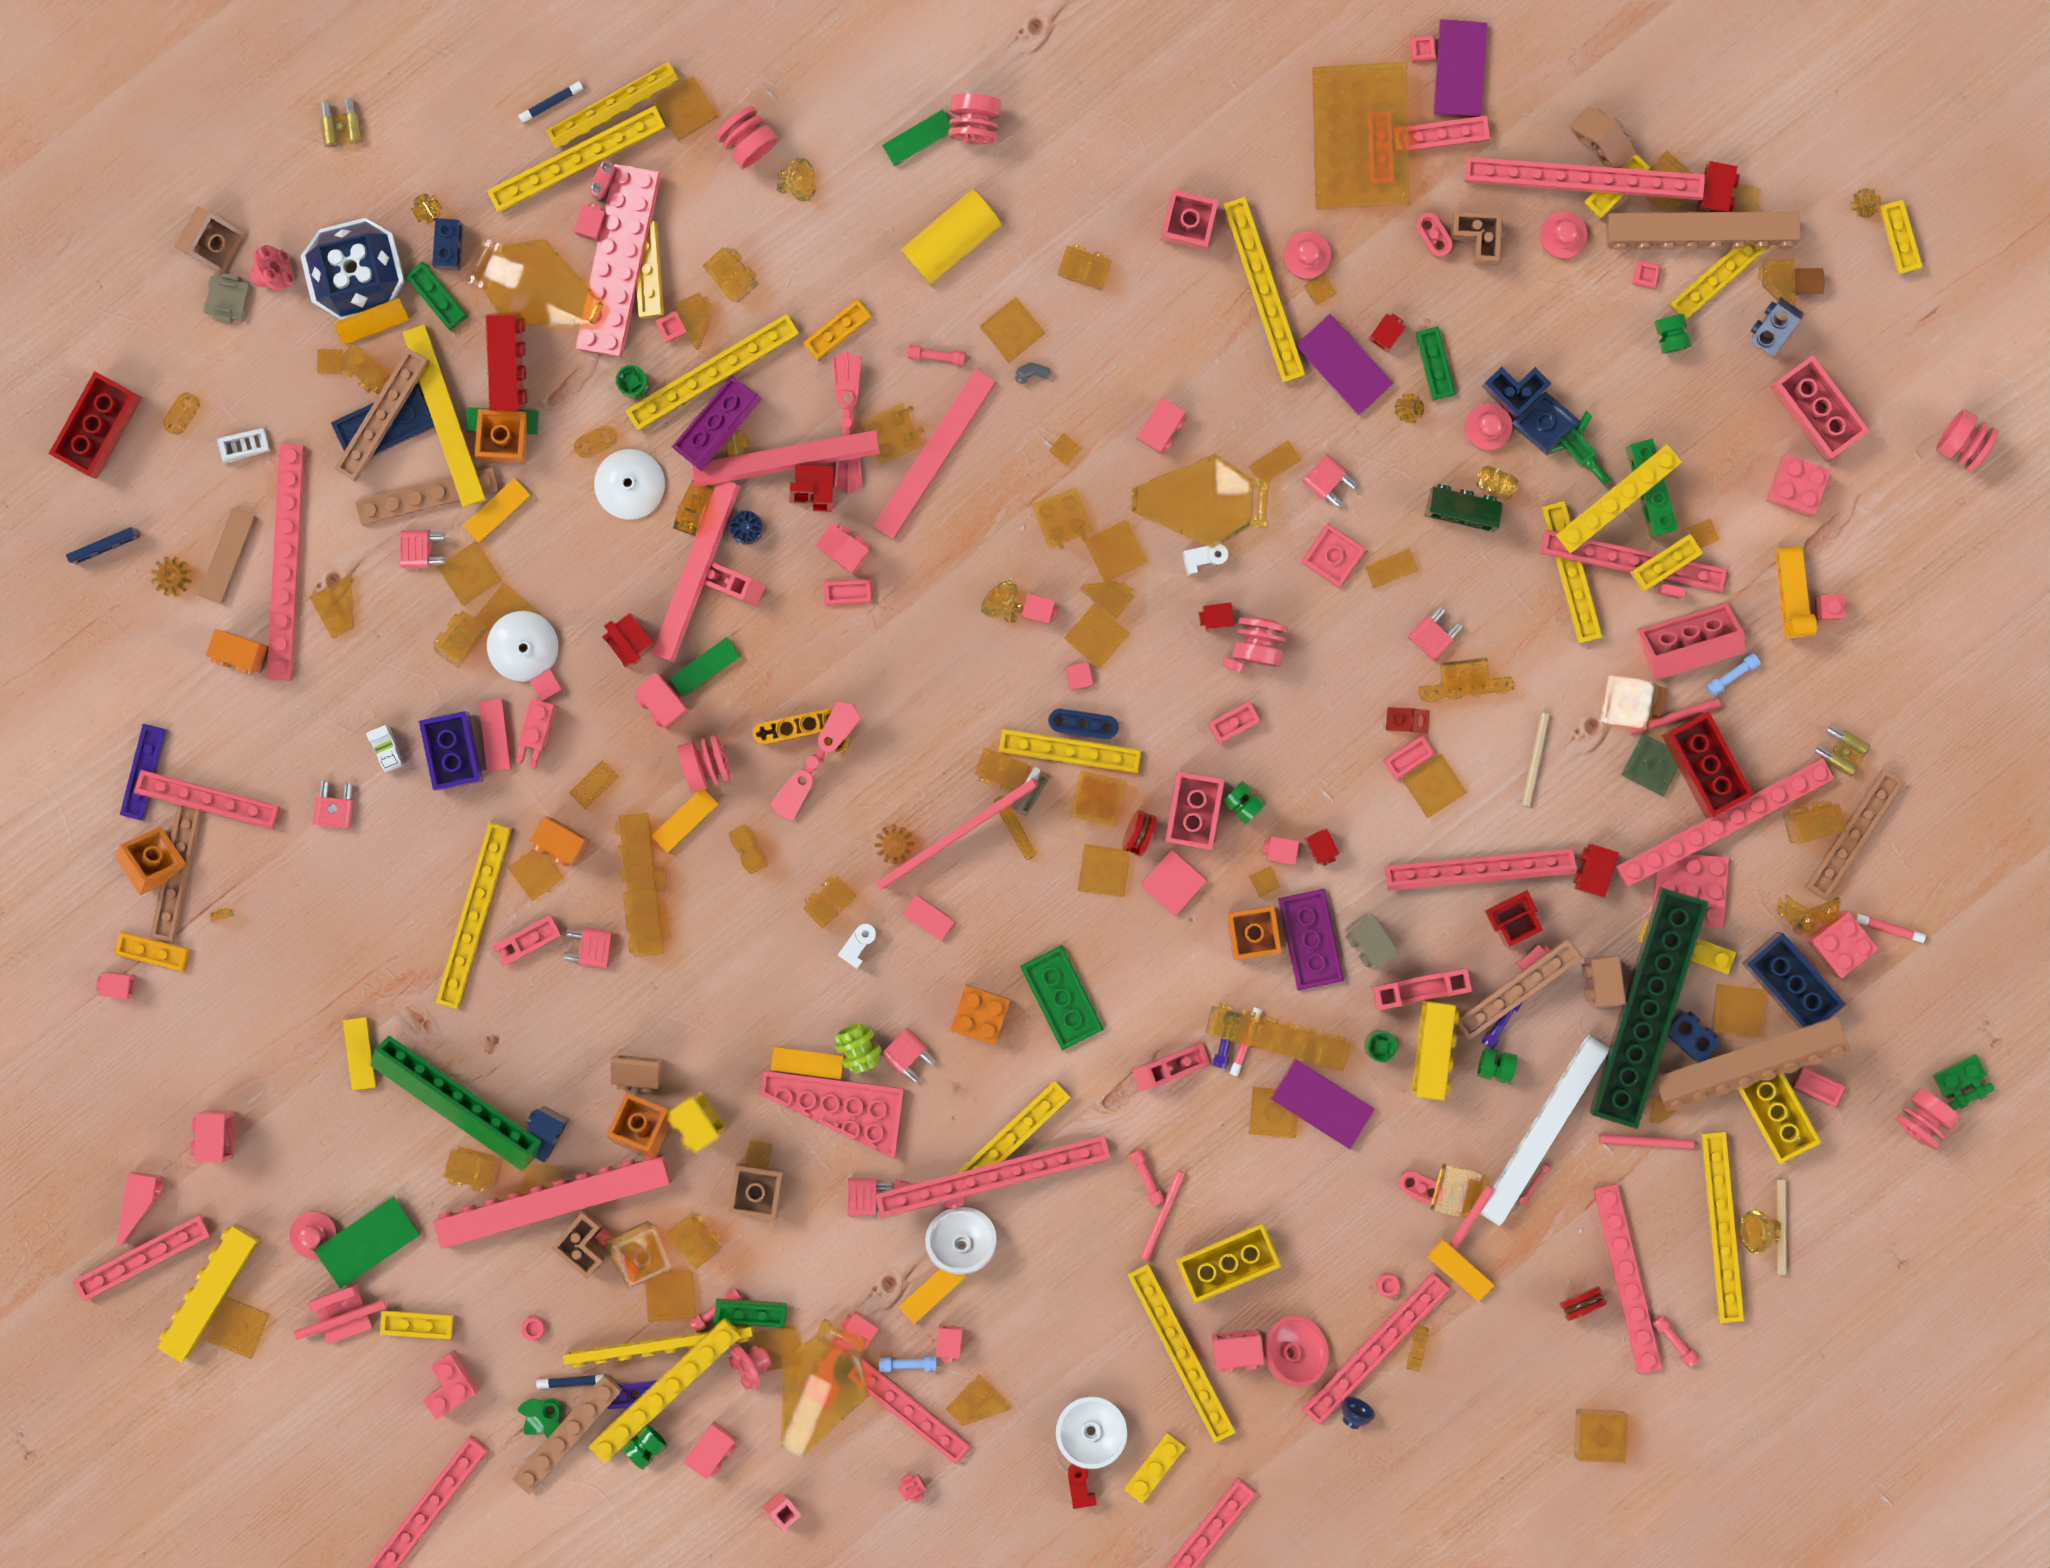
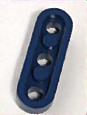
(1072, 720)

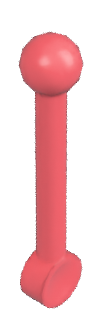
(1523, 1200)

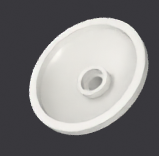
(641, 496)
(514, 630)
(958, 1228)
(1095, 1449)

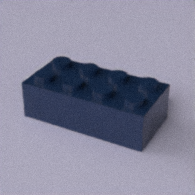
(1793, 982)

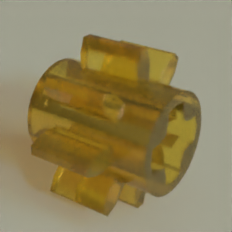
(1865, 203)
(426, 208)
(1409, 408)
(736, 444)

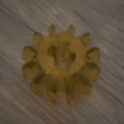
(1497, 482)
(165, 571)
(900, 850)

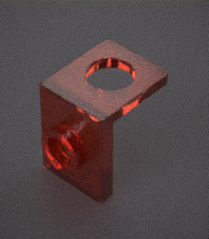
(1406, 720)

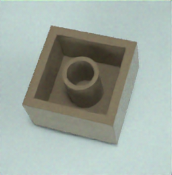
(1371, 941)

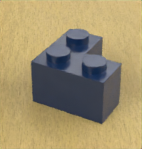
(1516, 396)
(547, 1127)

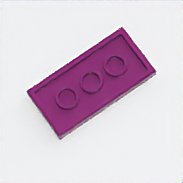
(1460, 68)
(1344, 364)
(716, 423)
(1310, 939)
(1322, 1103)

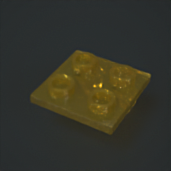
(895, 432)
(1062, 518)
(1804, 919)

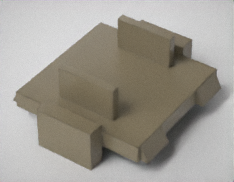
(227, 298)

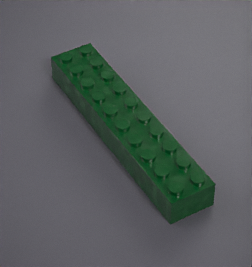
(1648, 1007)

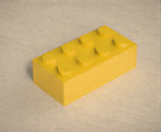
(1434, 1049)
(696, 1122)

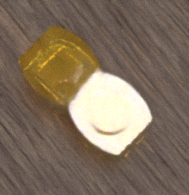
(745, 843)

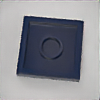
(1546, 423)

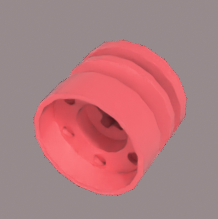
(974, 122)
(743, 133)
(1970, 442)
(1260, 641)
(704, 763)
(1928, 1118)

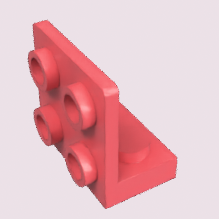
(339, 1303)

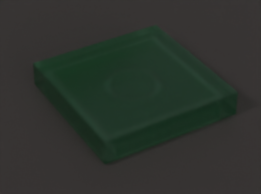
(1651, 765)

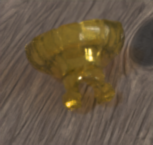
(798, 180)
(1002, 601)
(1758, 1231)

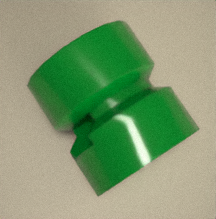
(1673, 333)
(632, 381)
(1249, 808)
(1380, 1046)
(1497, 1065)
(643, 1448)

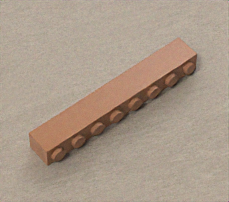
(1703, 229)
(1752, 1064)

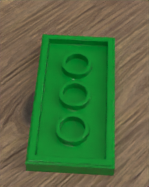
(1061, 997)
(366, 1242)

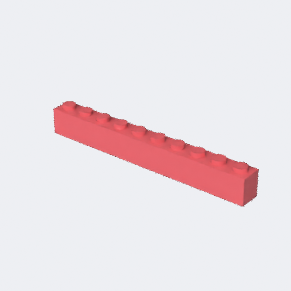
(551, 1201)

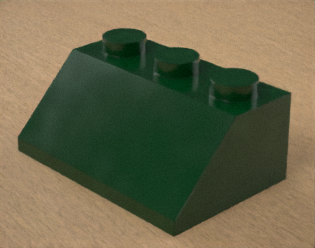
(1464, 508)

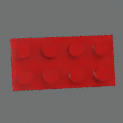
(505, 361)
(95, 425)
(1707, 765)

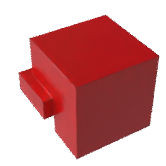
(814, 486)
(628, 639)
(1514, 919)

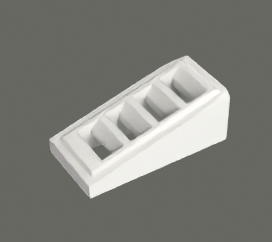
(241, 437)

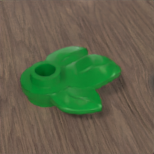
(538, 1418)

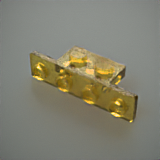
(1465, 679)

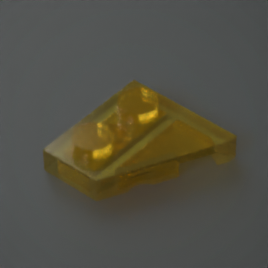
(336, 606)
(977, 1402)

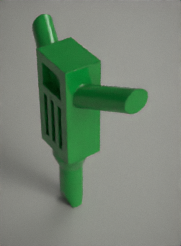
(1581, 450)

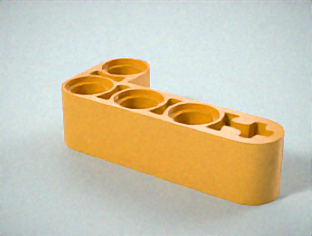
(1794, 593)
(798, 728)

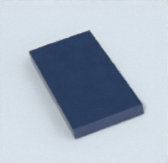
(410, 422)

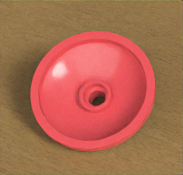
(1306, 1348)

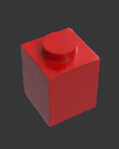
(1387, 332)
(1216, 616)
(1322, 847)

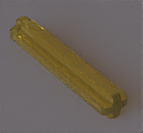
(1016, 831)

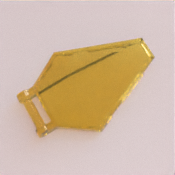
(536, 282)
(1203, 501)
(820, 1387)

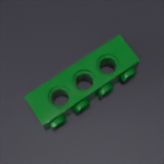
(1656, 500)

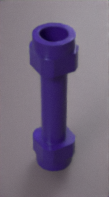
(1491, 1039)
(1221, 1058)

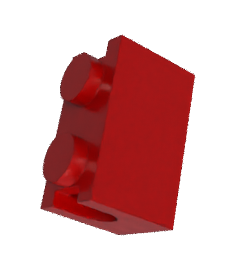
(1718, 187)
(1595, 870)

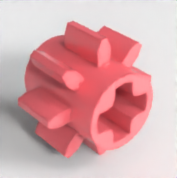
(912, 1487)

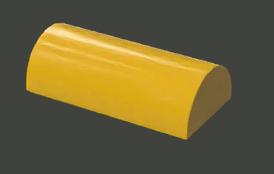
(951, 237)
(1780, 1117)
(1228, 1263)

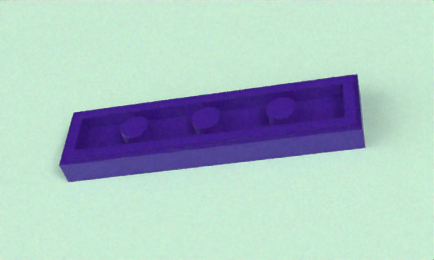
(147, 759)

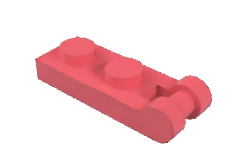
(528, 939)

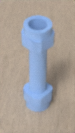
(1717, 685)
(886, 1364)

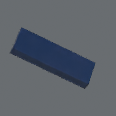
(103, 545)

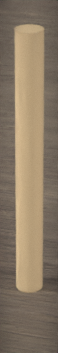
(1535, 759)
(1781, 1217)

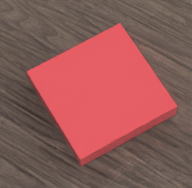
(1333, 555)
(1173, 882)

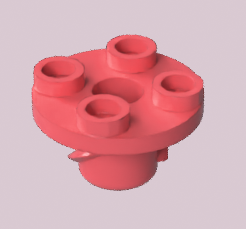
(1563, 235)
(1307, 255)
(271, 268)
(1488, 426)
(310, 1231)
(749, 1365)

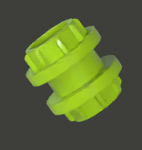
(856, 1045)

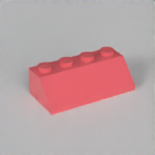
(1692, 641)

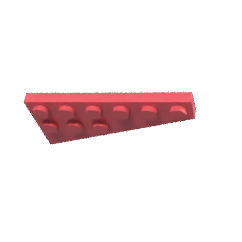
(850, 1108)

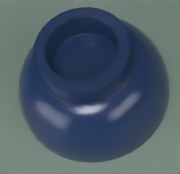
(1356, 1412)

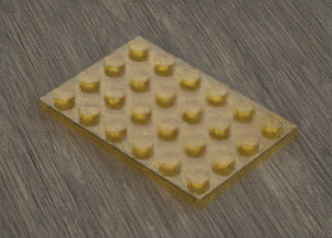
(1361, 135)

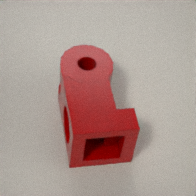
(1078, 1487)

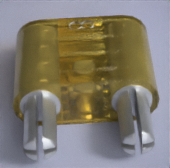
(340, 128)
(1846, 753)

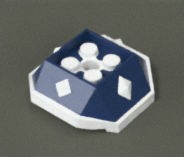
(377, 272)

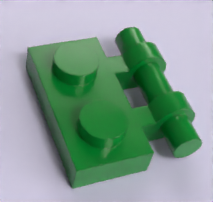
(1959, 1076)

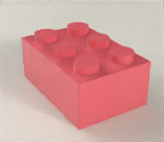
(1194, 810)

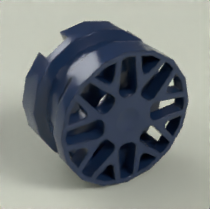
(746, 527)

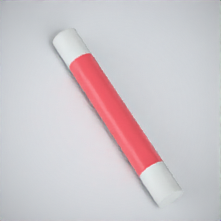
(1890, 928)
(1242, 1051)

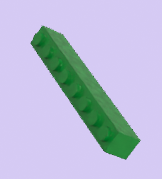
(455, 1103)

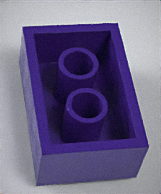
(451, 751)

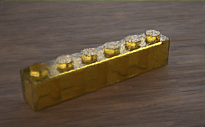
(639, 875)
(1278, 1038)

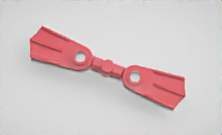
(847, 380)
(838, 726)

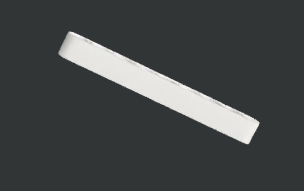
(1544, 1129)

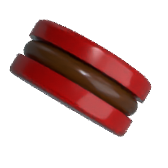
(1139, 833)
(1583, 1303)

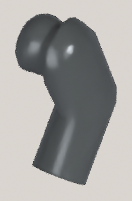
(1030, 369)

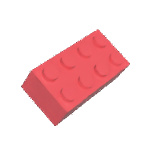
(1819, 408)

